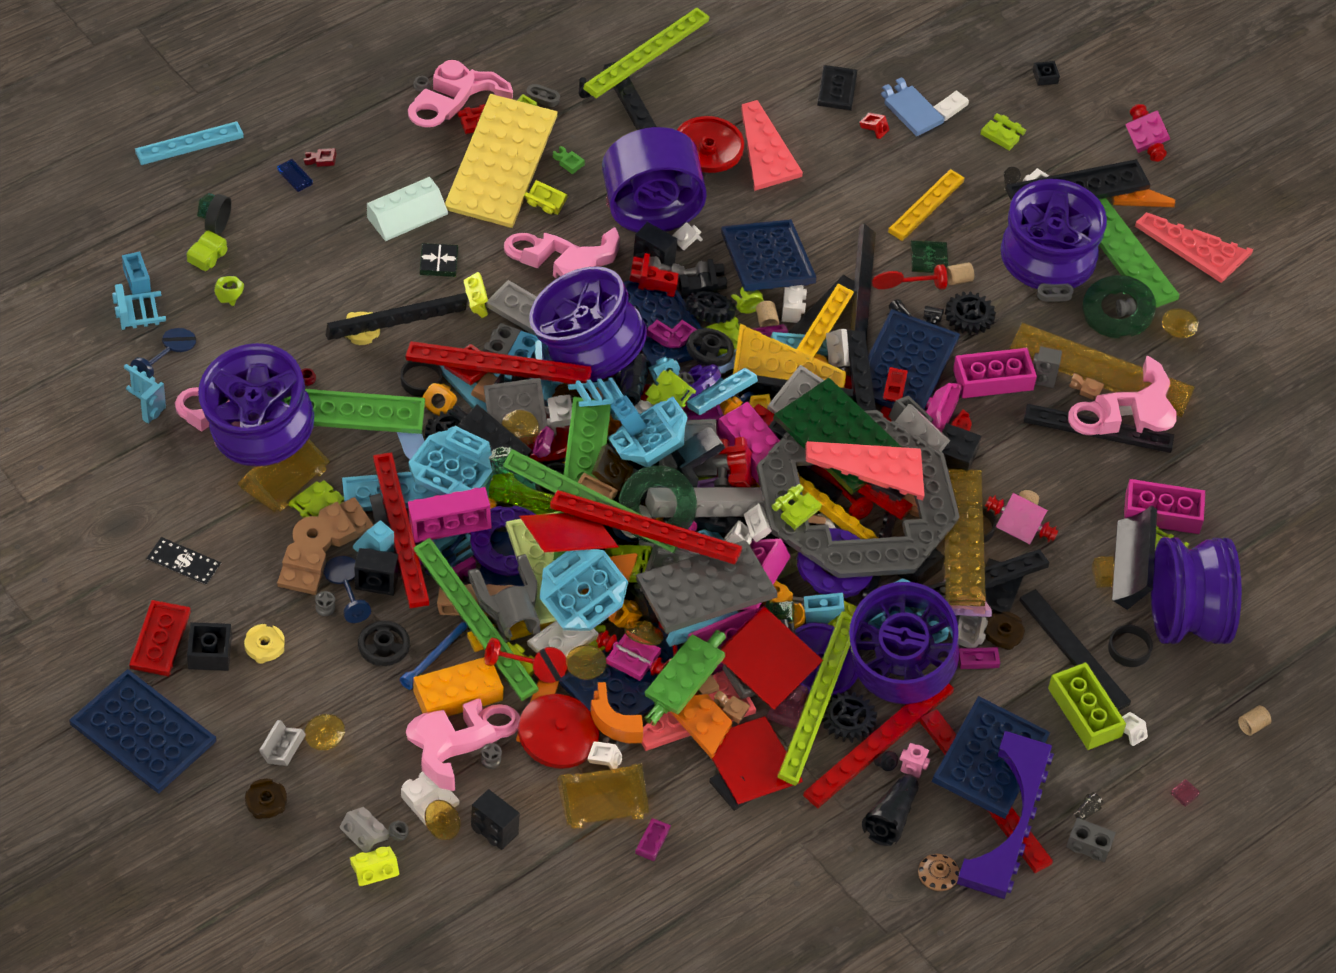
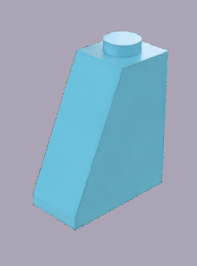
(378, 538)

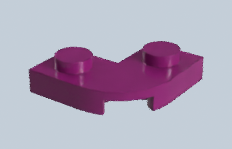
(670, 337)

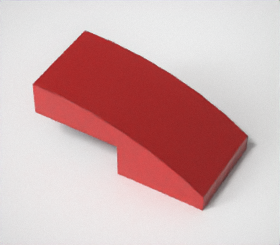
(895, 384)

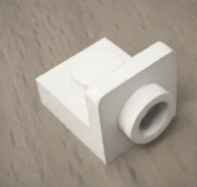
(1135, 728)
(605, 754)

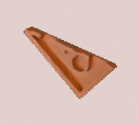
(1144, 198)

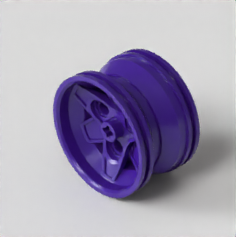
(1053, 233)
(589, 321)
(250, 380)
(1196, 590)

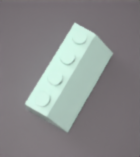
(406, 209)

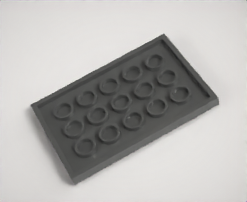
(705, 588)

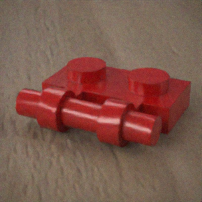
(470, 118)

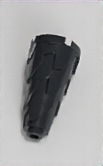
(633, 377)
(890, 813)

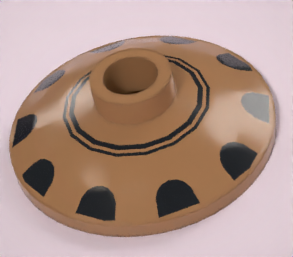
(938, 879)

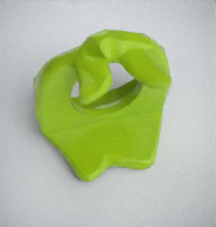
(228, 295)
(749, 301)

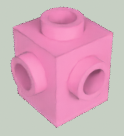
(914, 760)

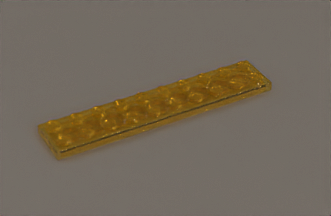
(1087, 362)
(966, 542)

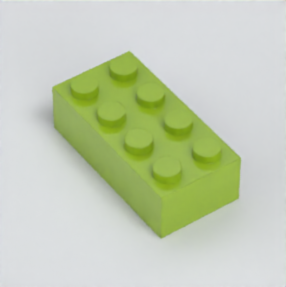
(1087, 706)

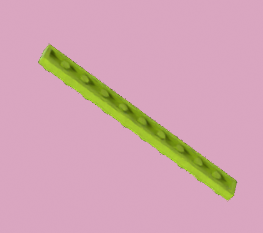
(646, 53)
(817, 701)

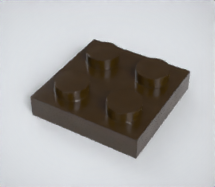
(612, 468)

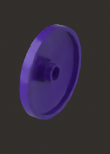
(817, 637)

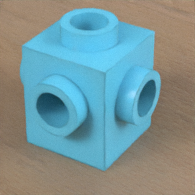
(664, 364)

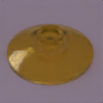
(1180, 323)
(531, 427)
(643, 632)
(589, 656)
(323, 725)
(442, 820)

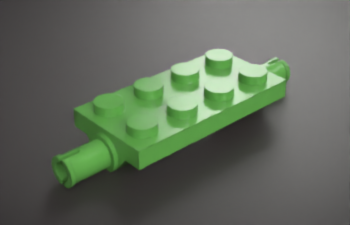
(684, 675)

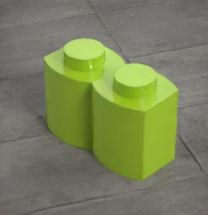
(207, 251)

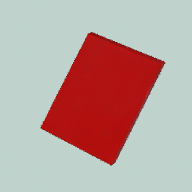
(567, 532)
(769, 657)
(754, 754)

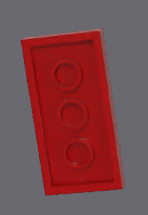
(160, 638)

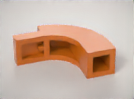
(612, 724)

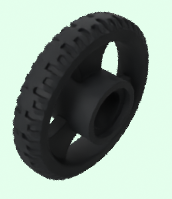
(710, 346)
(383, 635)

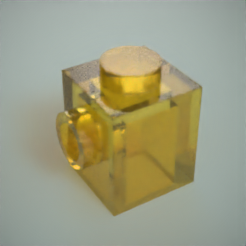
(1103, 571)

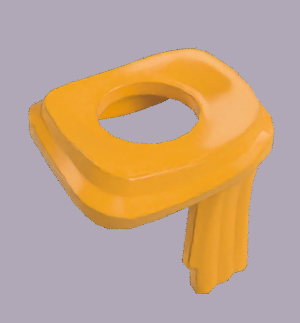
(450, 398)

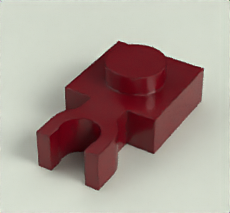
(323, 157)

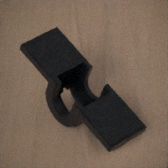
(693, 454)

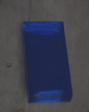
(295, 175)

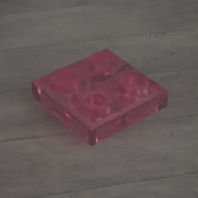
(790, 709)

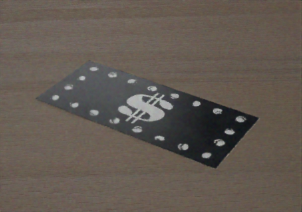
(183, 560)

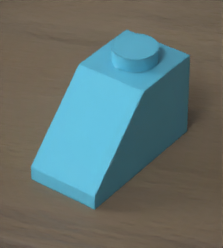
(823, 607)

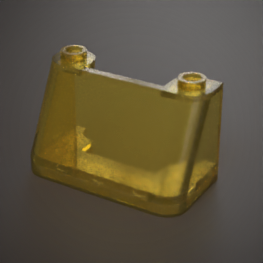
(280, 481)
(603, 795)

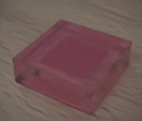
(1185, 792)

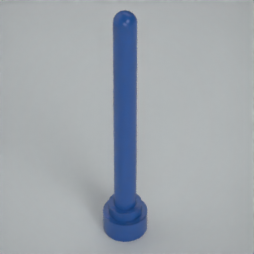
(407, 678)

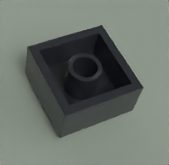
(1046, 73)

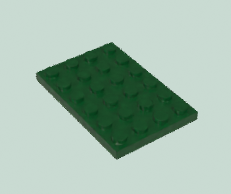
(832, 417)

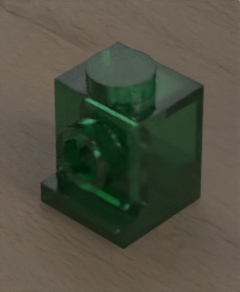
(498, 457)

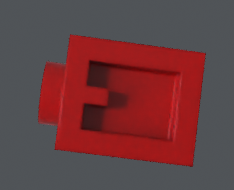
(875, 122)

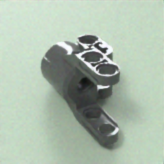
(511, 603)

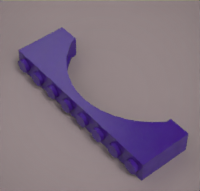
(994, 870)

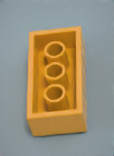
(456, 686)

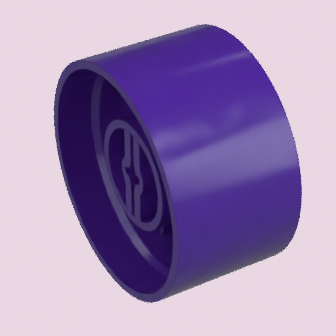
(654, 179)
(896, 636)

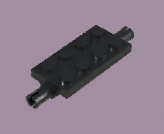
(488, 428)

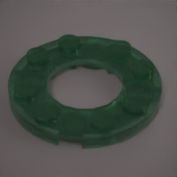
(1114, 327)
(667, 477)

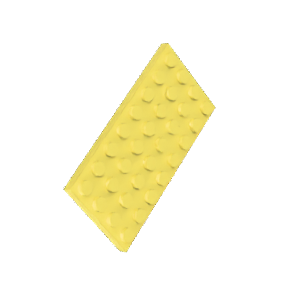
(500, 160)

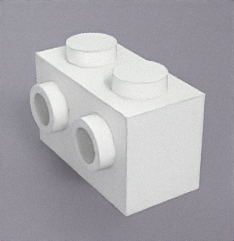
(793, 303)

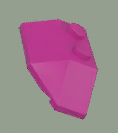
(943, 404)

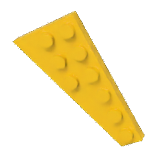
(777, 360)

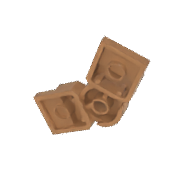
(307, 557)

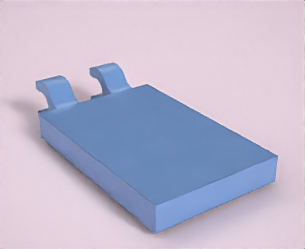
(911, 108)

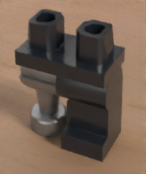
(701, 278)

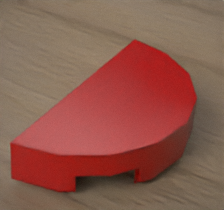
(962, 421)

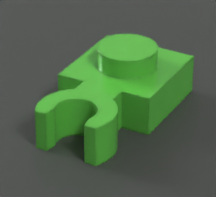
(570, 161)

